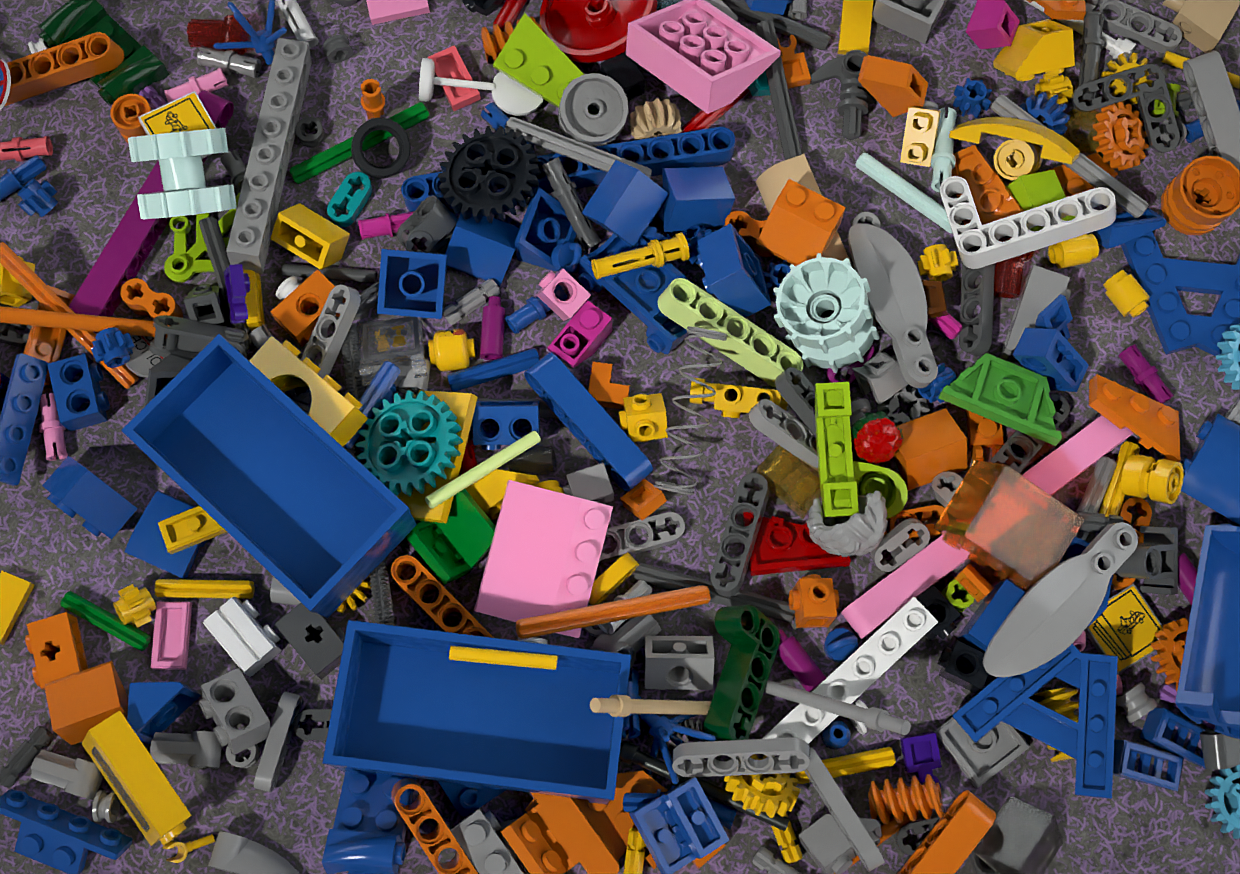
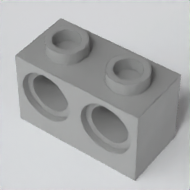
(240, 709)

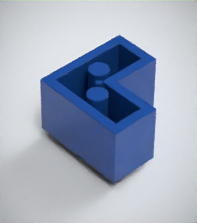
(83, 493)

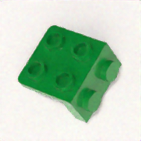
(459, 544)

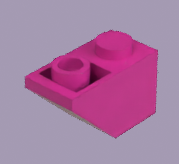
(992, 24)
(582, 335)

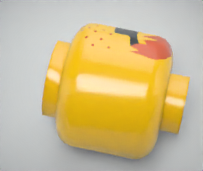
(451, 349)

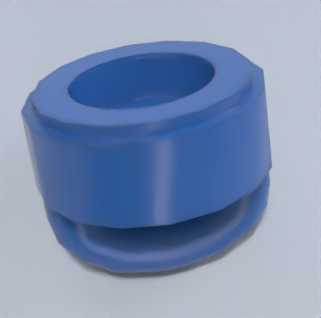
(567, 257)
(840, 645)

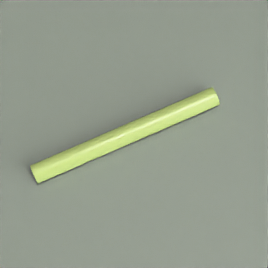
(482, 469)

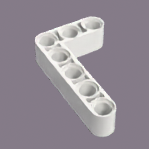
(1019, 225)

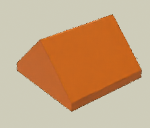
(930, 447)
(85, 700)

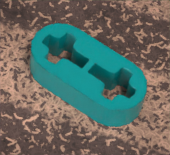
(344, 196)

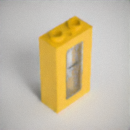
(136, 779)

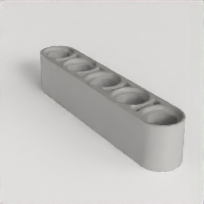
(1215, 105)

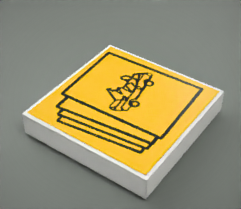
(177, 116)

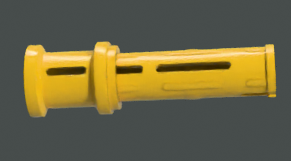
(657, 256)

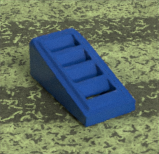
(1128, 228)
(1158, 731)
(1125, 759)

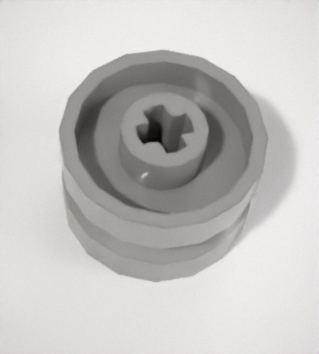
(594, 92)

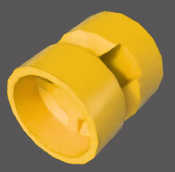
(1017, 158)
(1157, 479)

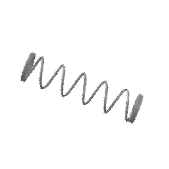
(697, 332)

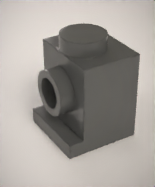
(205, 300)

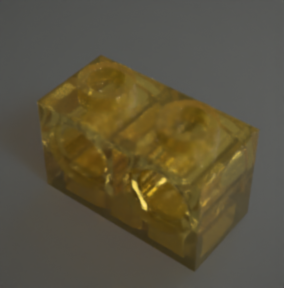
(790, 480)

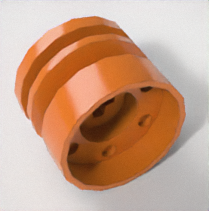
(1215, 186)

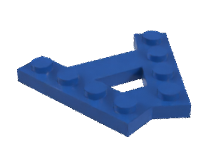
(1163, 280)
(1086, 741)

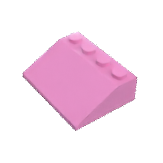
(699, 52)
(542, 554)

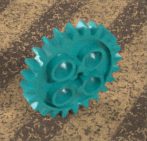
(411, 415)

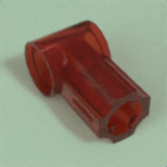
(209, 32)
(1009, 274)

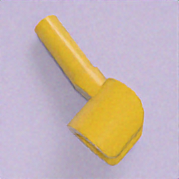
(185, 848)

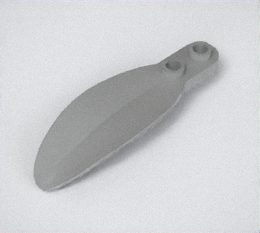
(895, 298)
(1058, 606)

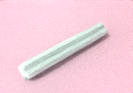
(904, 190)

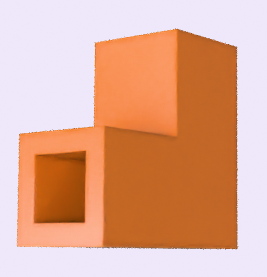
(602, 389)

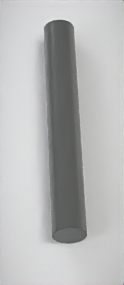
(330, 273)

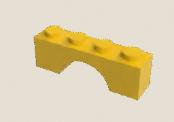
(329, 409)

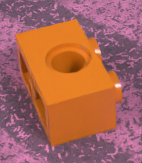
(291, 311)

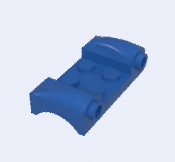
(638, 292)
(367, 826)

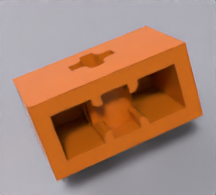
(44, 637)

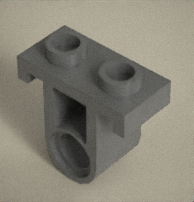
(1155, 561)

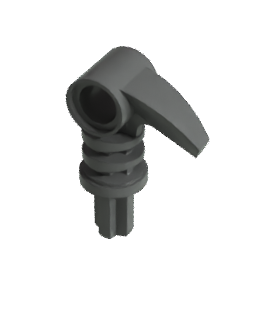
(853, 94)

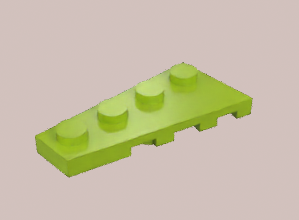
(537, 63)

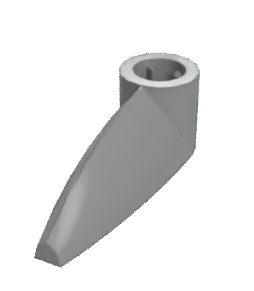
(245, 856)

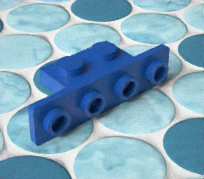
(19, 415)
(57, 835)

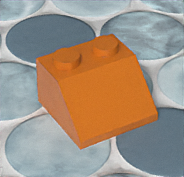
(800, 224)

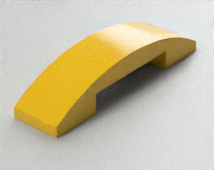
(1054, 145)

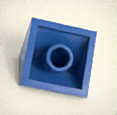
(696, 198)
(625, 202)
(542, 230)
(482, 248)
(990, 615)
(156, 706)

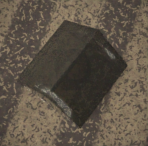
(1020, 839)

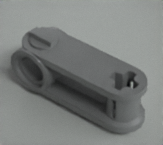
(189, 337)

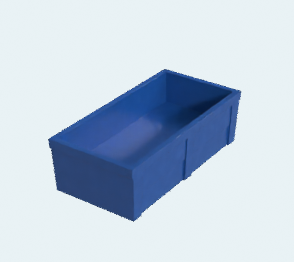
(271, 477)
(474, 723)

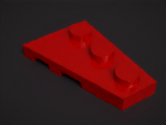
(787, 548)

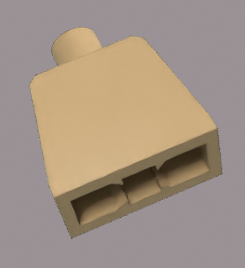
(1203, 20)

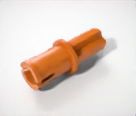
(372, 98)

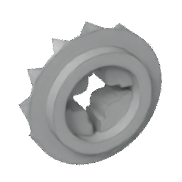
(906, 396)

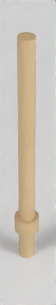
(623, 705)

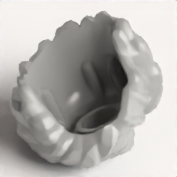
(853, 533)

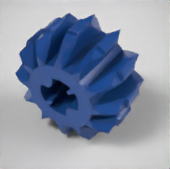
(1049, 109)

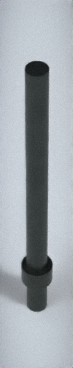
(630, 753)

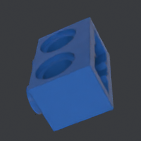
(1051, 356)
(72, 395)
(505, 414)

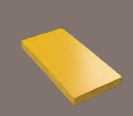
(463, 407)

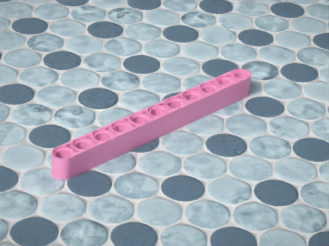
(939, 558)

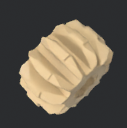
(655, 119)

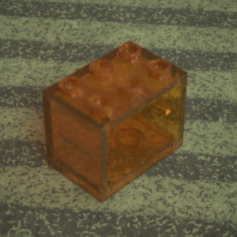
(1008, 523)

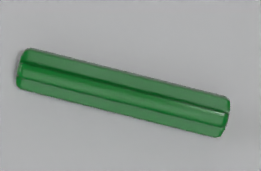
(105, 621)

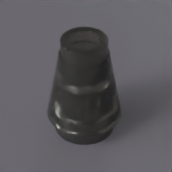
(535, 461)

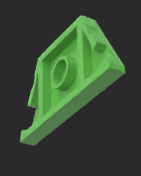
(1006, 396)

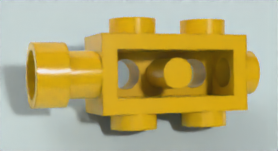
(746, 398)

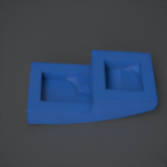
(1056, 316)

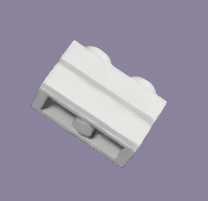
(243, 636)

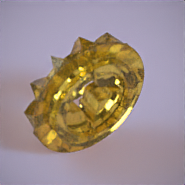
(1086, 121)

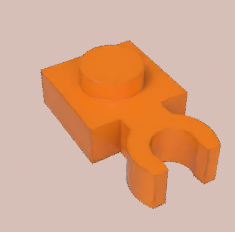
(794, 65)

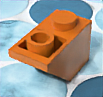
(893, 84)

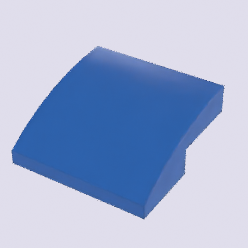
(148, 543)
(679, 826)

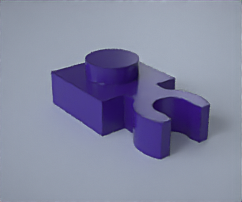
(237, 286)
(921, 755)

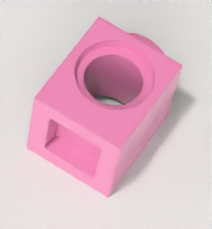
(576, 293)

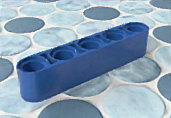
(588, 421)

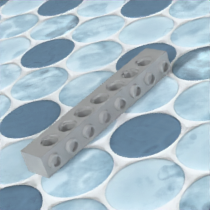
(269, 155)

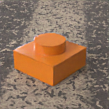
(643, 499)

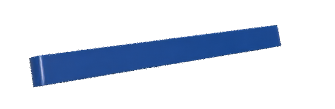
(585, 175)

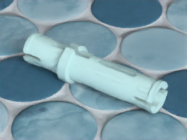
(943, 159)

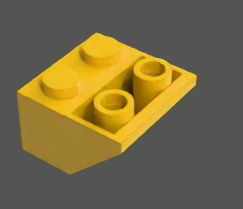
(1037, 49)

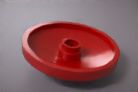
(591, 28)

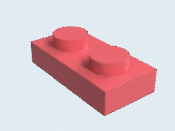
(450, 65)

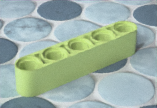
(721, 318)

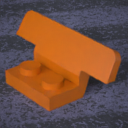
(557, 838)

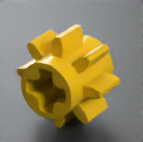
(1055, 85)
(938, 262)
(134, 605)

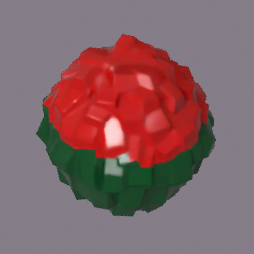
(875, 438)

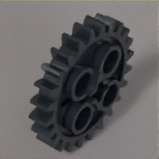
(489, 174)

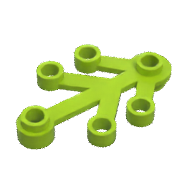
(190, 257)

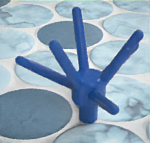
(261, 40)
(663, 730)

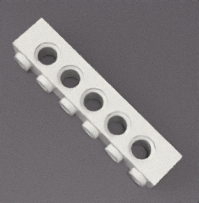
(859, 671)

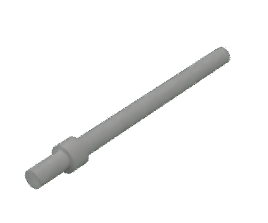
(873, 717)

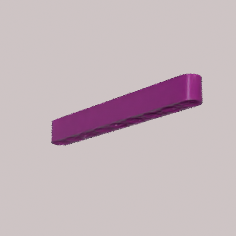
(134, 236)

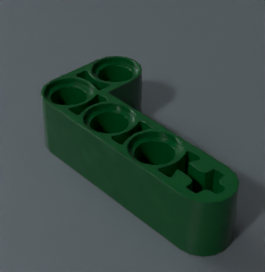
(745, 671)

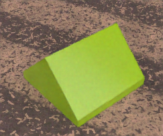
(1037, 190)

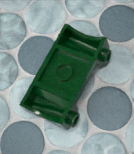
(86, 17)

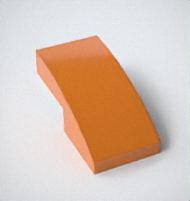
(974, 583)

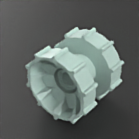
(182, 173)
(819, 287)

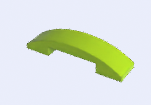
(835, 449)

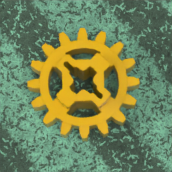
(764, 791)

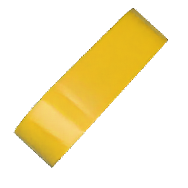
(612, 578)

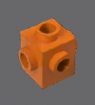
(814, 601)

